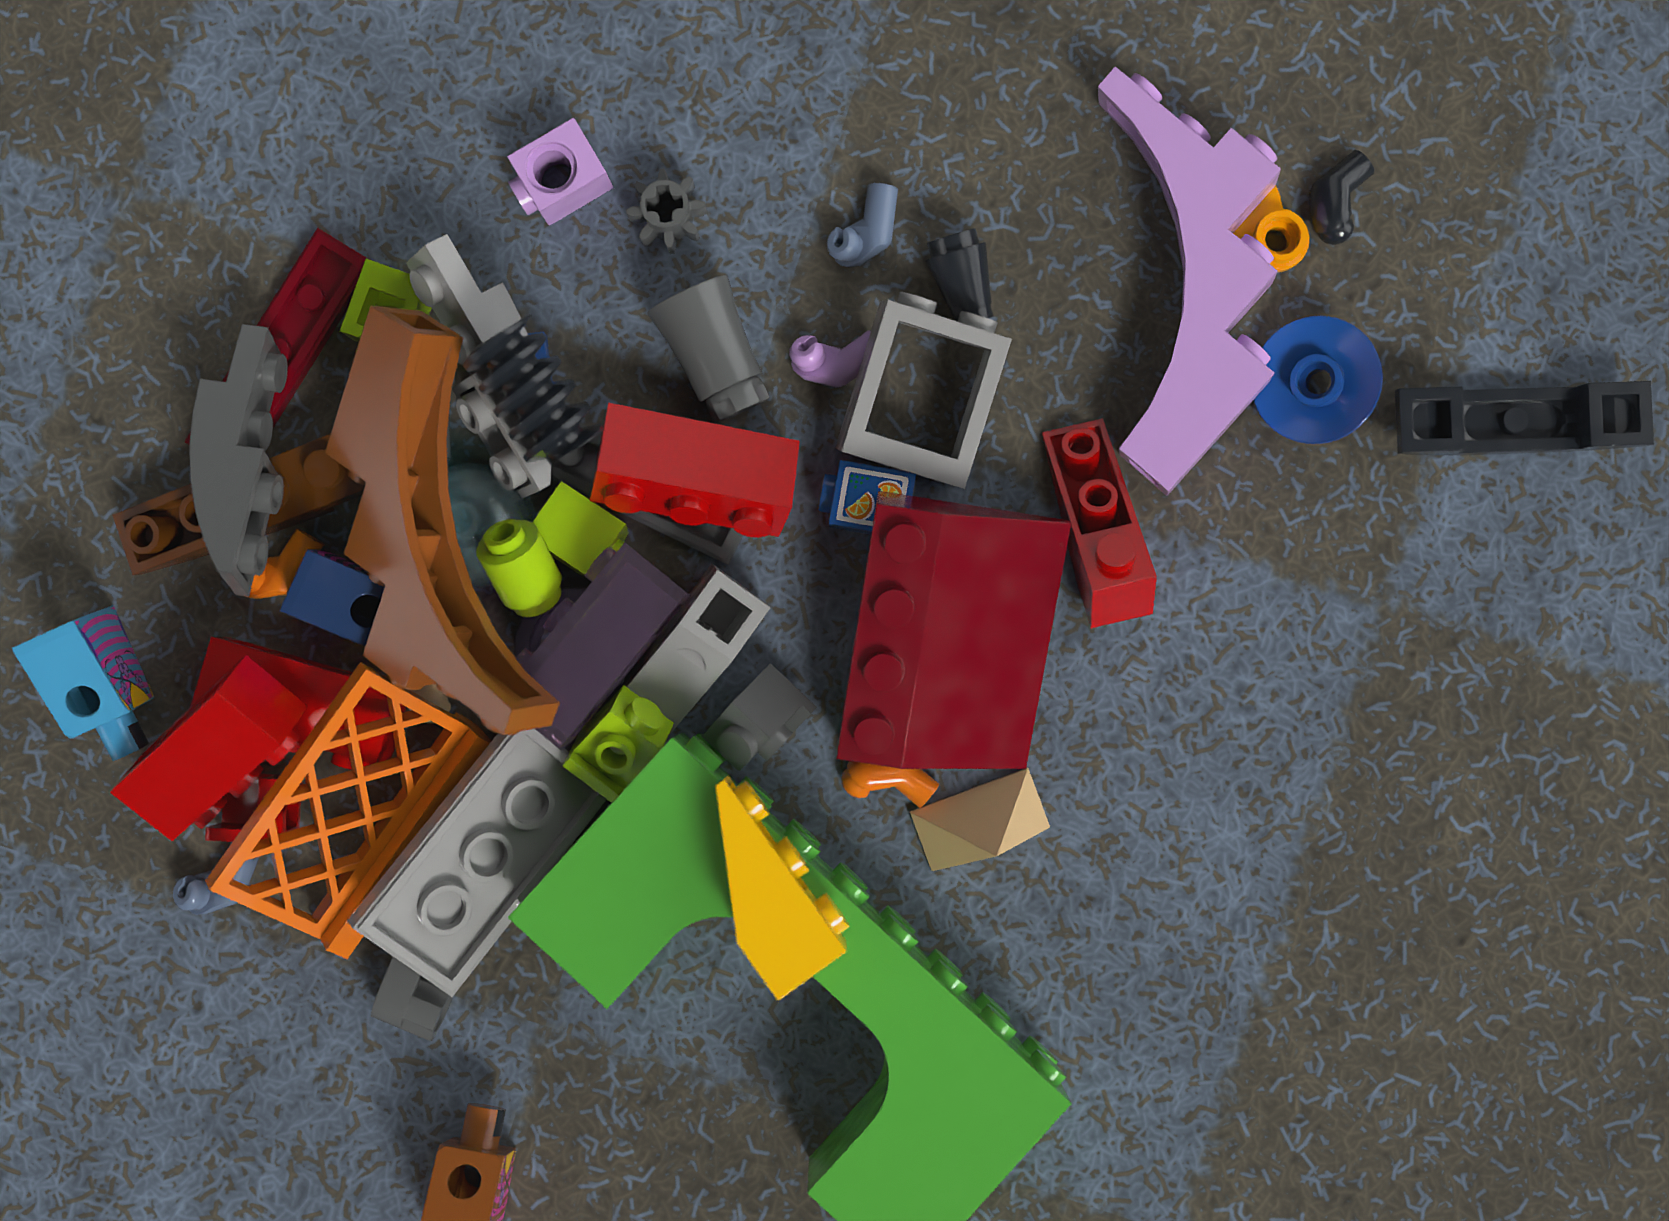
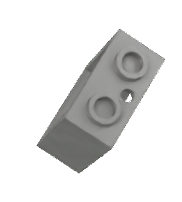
(970, 330)

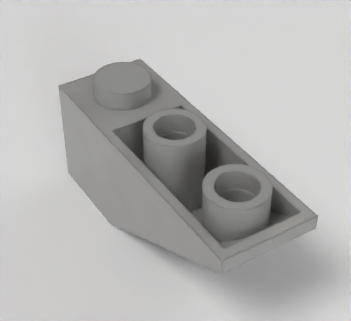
(697, 644)

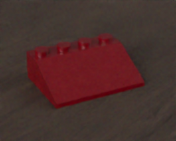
(951, 635)

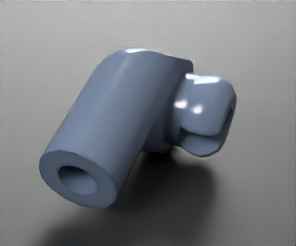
(871, 233)
(194, 895)

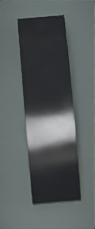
(1524, 419)

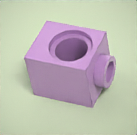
(560, 146)

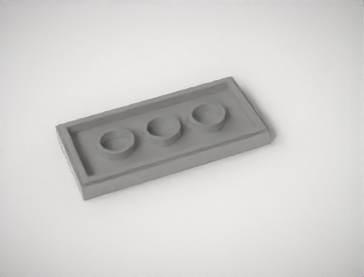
(478, 859)

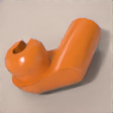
(282, 569)
(863, 778)

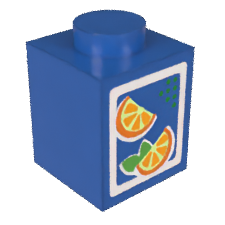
(854, 492)

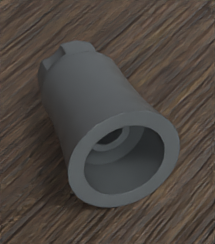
(712, 347)

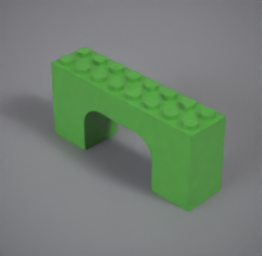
(955, 1083)

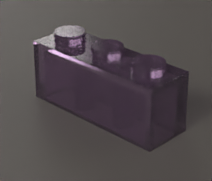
(601, 636)

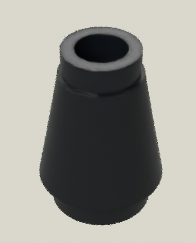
(962, 273)

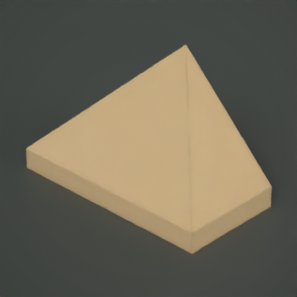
(980, 821)

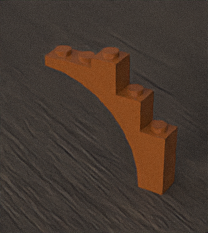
(405, 532)

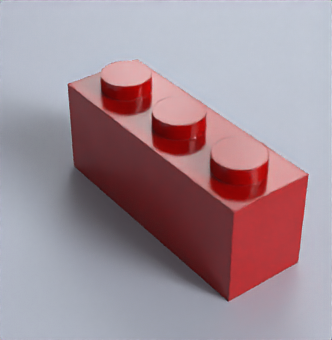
(695, 471)
(309, 681)
(212, 750)

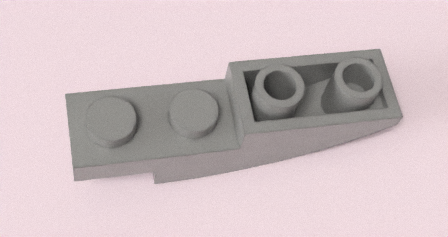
(448, 287)

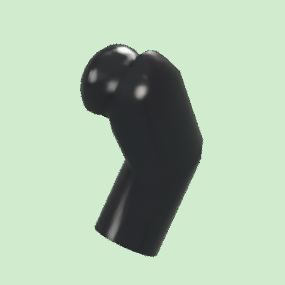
(1331, 198)

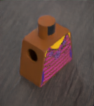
(449, 1193)

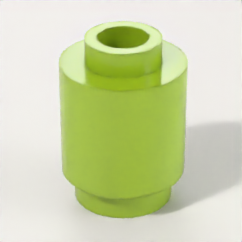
(520, 567)

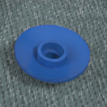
(1313, 347)

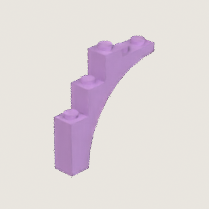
(1223, 277)

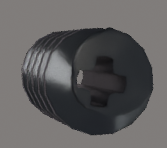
(532, 393)

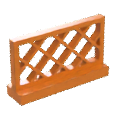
(399, 820)

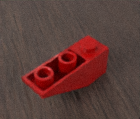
(1104, 534)

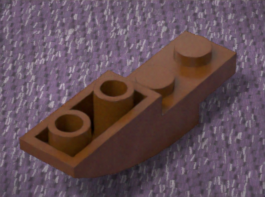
(168, 530)

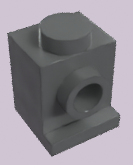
(759, 719)

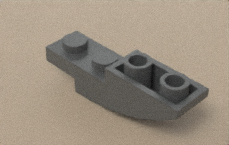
(229, 469)

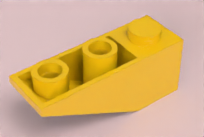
(774, 911)

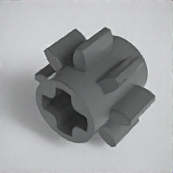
(682, 217)

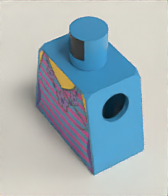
(90, 679)

